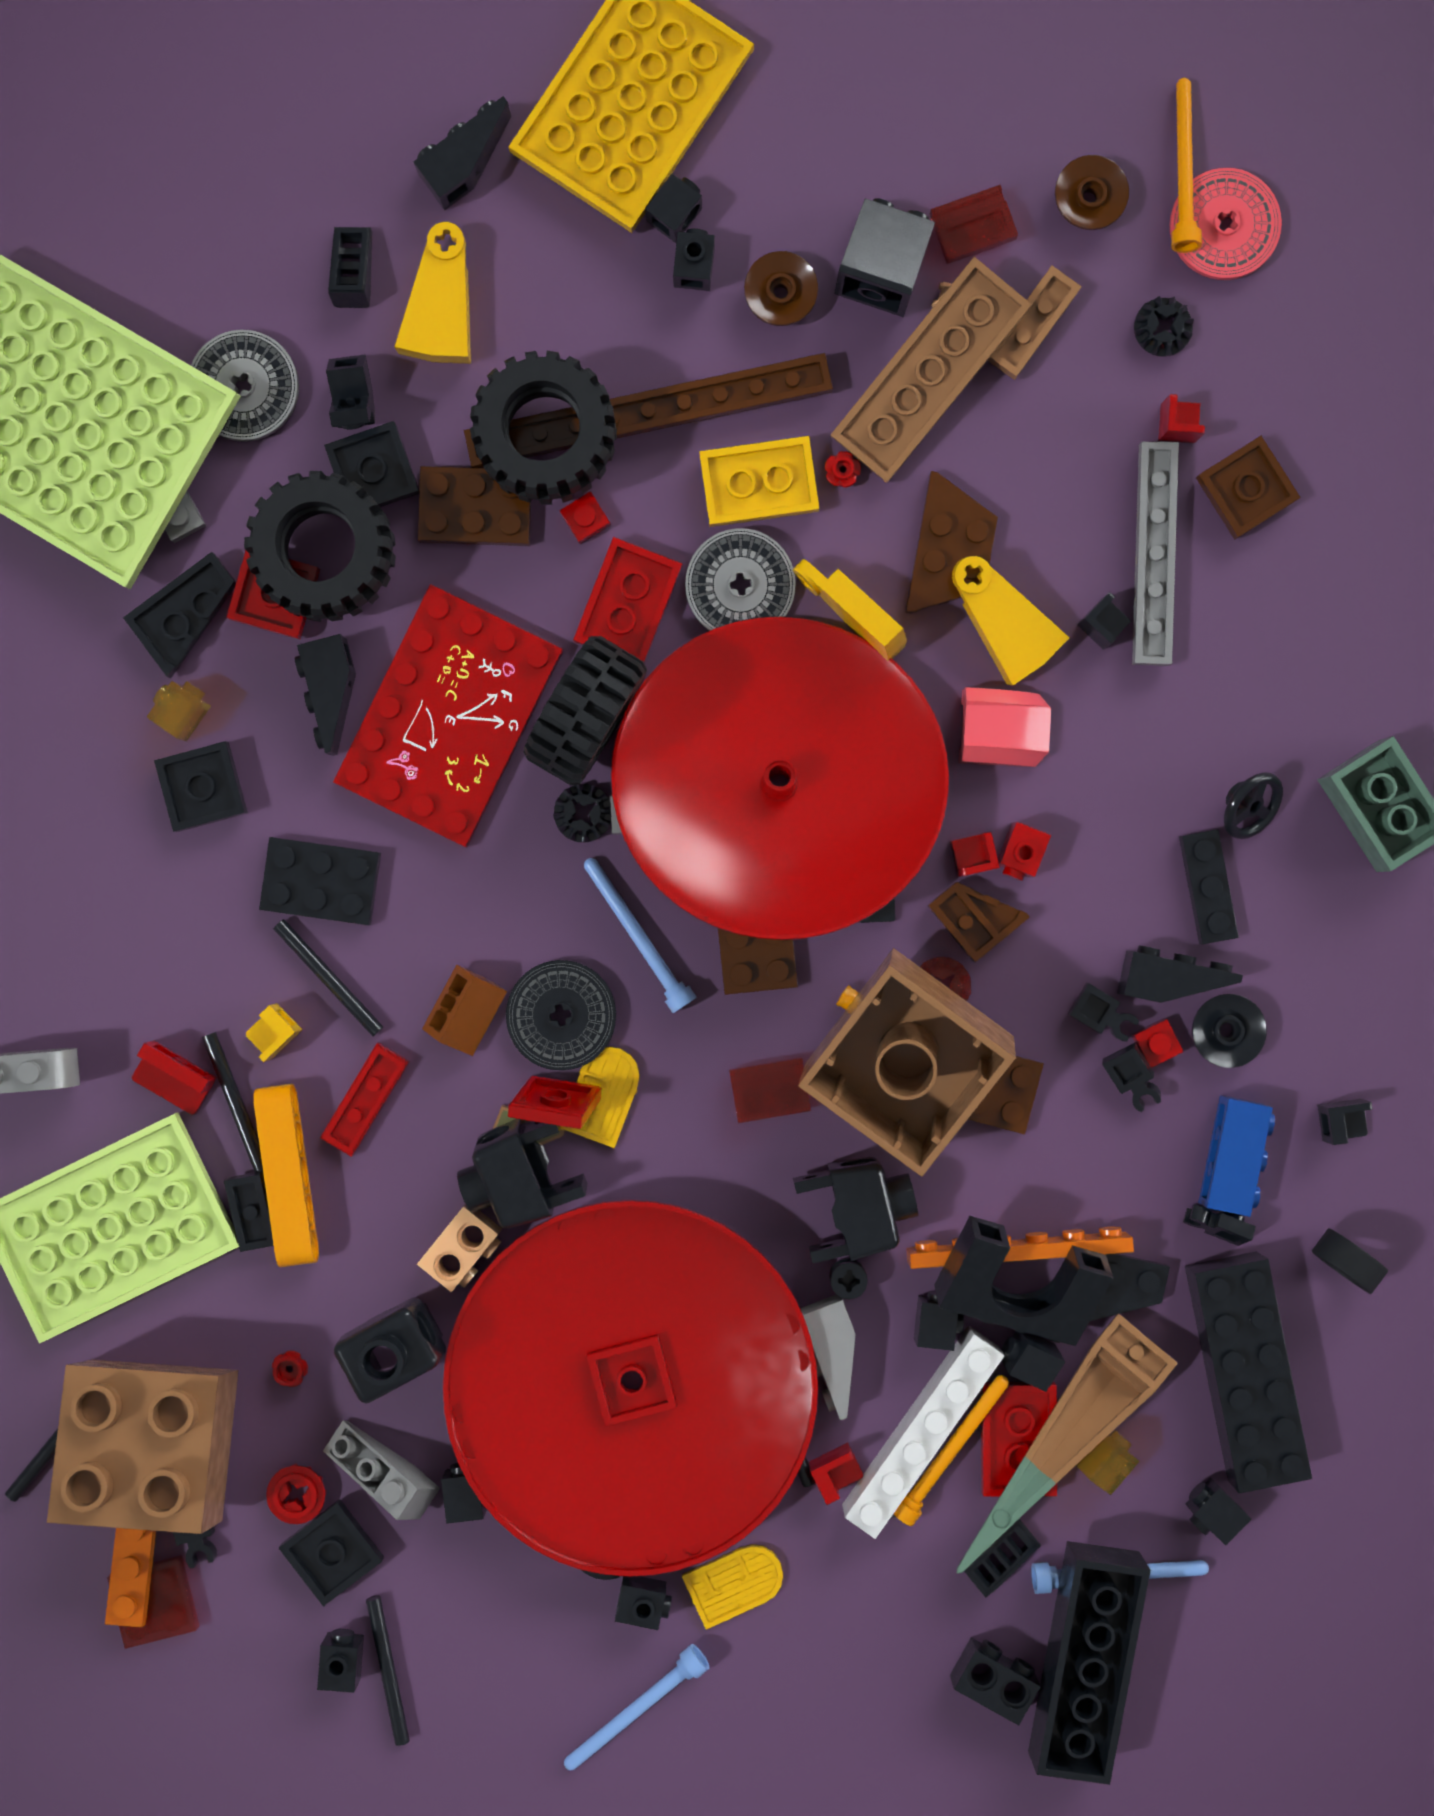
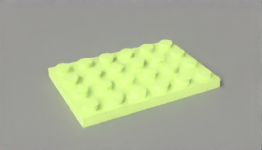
(111, 1227)

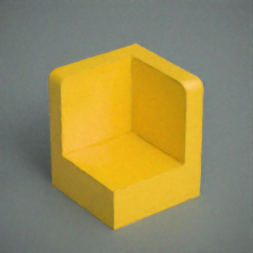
(272, 1031)

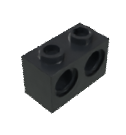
(989, 1687)

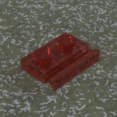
(973, 224)
(769, 1090)

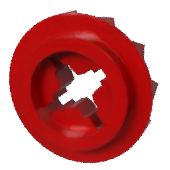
(294, 1510)

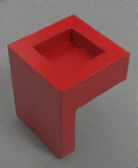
(1180, 421)
(974, 854)
(835, 1471)

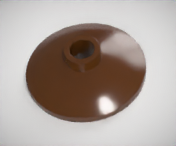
(1099, 177)
(785, 271)

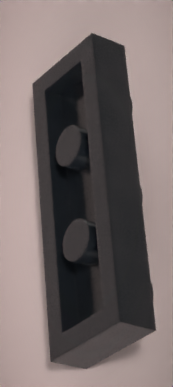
(1208, 887)

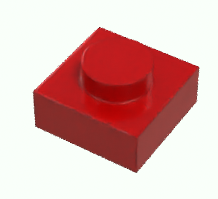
(585, 517)
(1157, 1042)

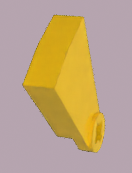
(438, 308)
(854, 608)
(1006, 621)

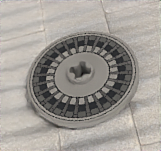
(269, 372)
(744, 553)

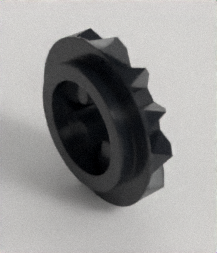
(1163, 343)
(579, 830)

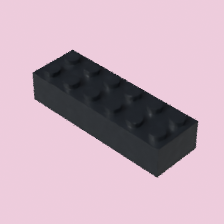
(1248, 1372)
(1088, 1662)

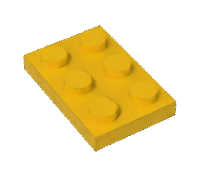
(759, 481)

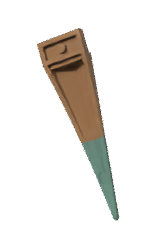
(1105, 1389)

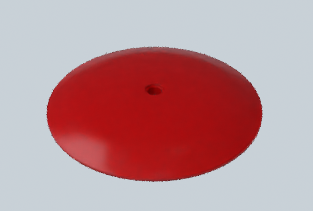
(794, 704)

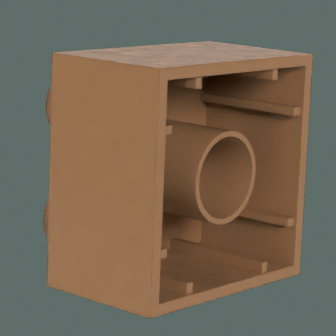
(908, 1062)
(143, 1446)

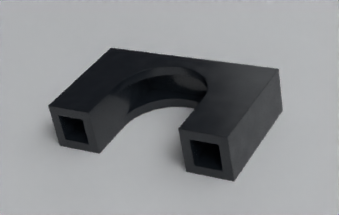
(1053, 1312)

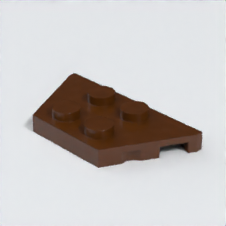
(949, 531)

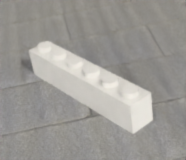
(922, 1432)

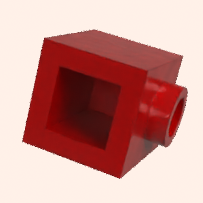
(1022, 851)

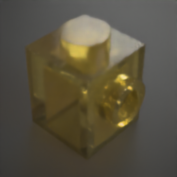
(179, 709)
(1109, 1462)

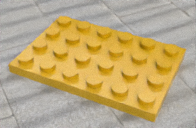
(631, 102)

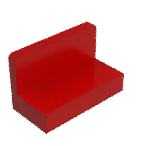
(172, 1077)

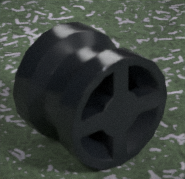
(848, 1272)

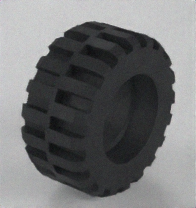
(536, 379)
(285, 512)
(584, 710)

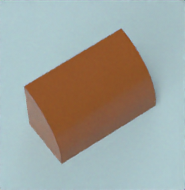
(464, 1010)

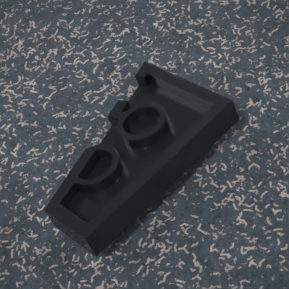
(181, 611)

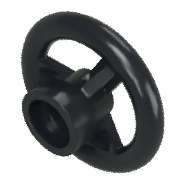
(1246, 801)

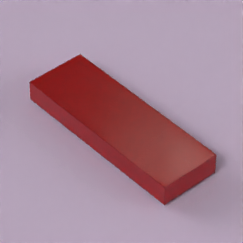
(364, 1099)

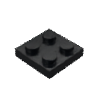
(376, 463)
(200, 786)
(331, 1552)

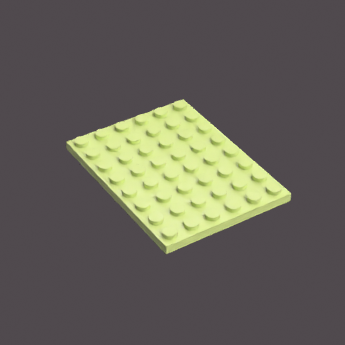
(95, 426)

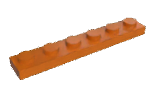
(1035, 1246)

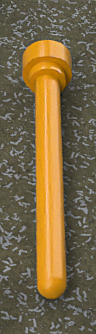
(1187, 234)
(910, 1507)

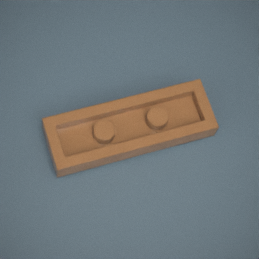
(1048, 304)

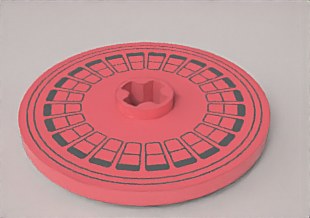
(1253, 227)

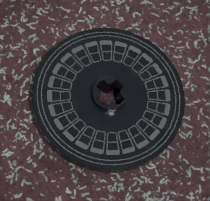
(544, 1039)

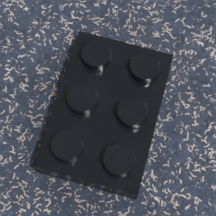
(320, 881)

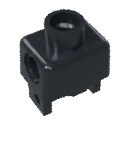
(514, 1176)
(863, 1207)
(405, 1330)

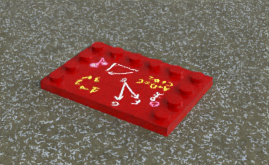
(448, 715)

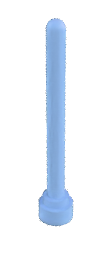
(676, 993)
(1048, 1577)
(690, 1665)

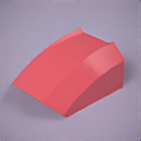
(1004, 727)

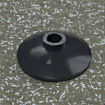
(1247, 1031)

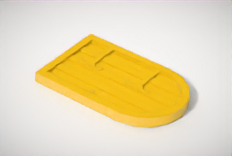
(619, 1078)
(734, 1583)

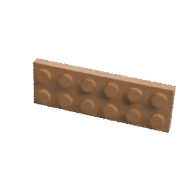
(931, 369)

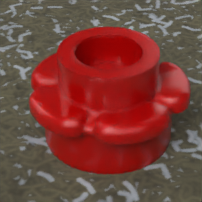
(838, 478)
(282, 1375)

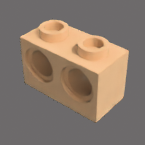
(454, 1242)

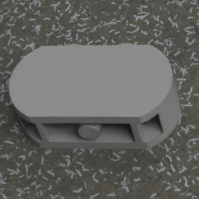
(39, 1070)

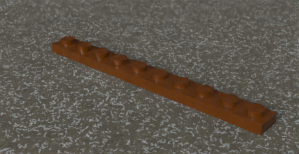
(675, 405)

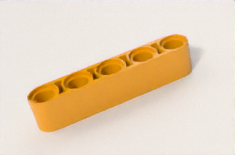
(286, 1175)

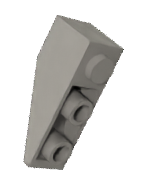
(834, 1349)
(381, 1472)

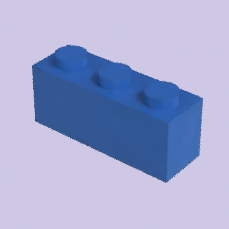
(1236, 1156)

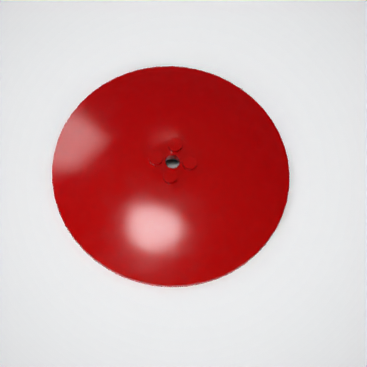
(615, 1471)

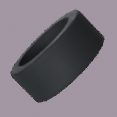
(1350, 1261)

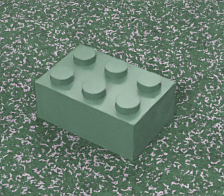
(1383, 804)

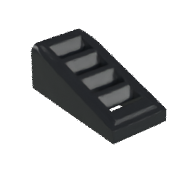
(351, 291)
(1009, 1565)

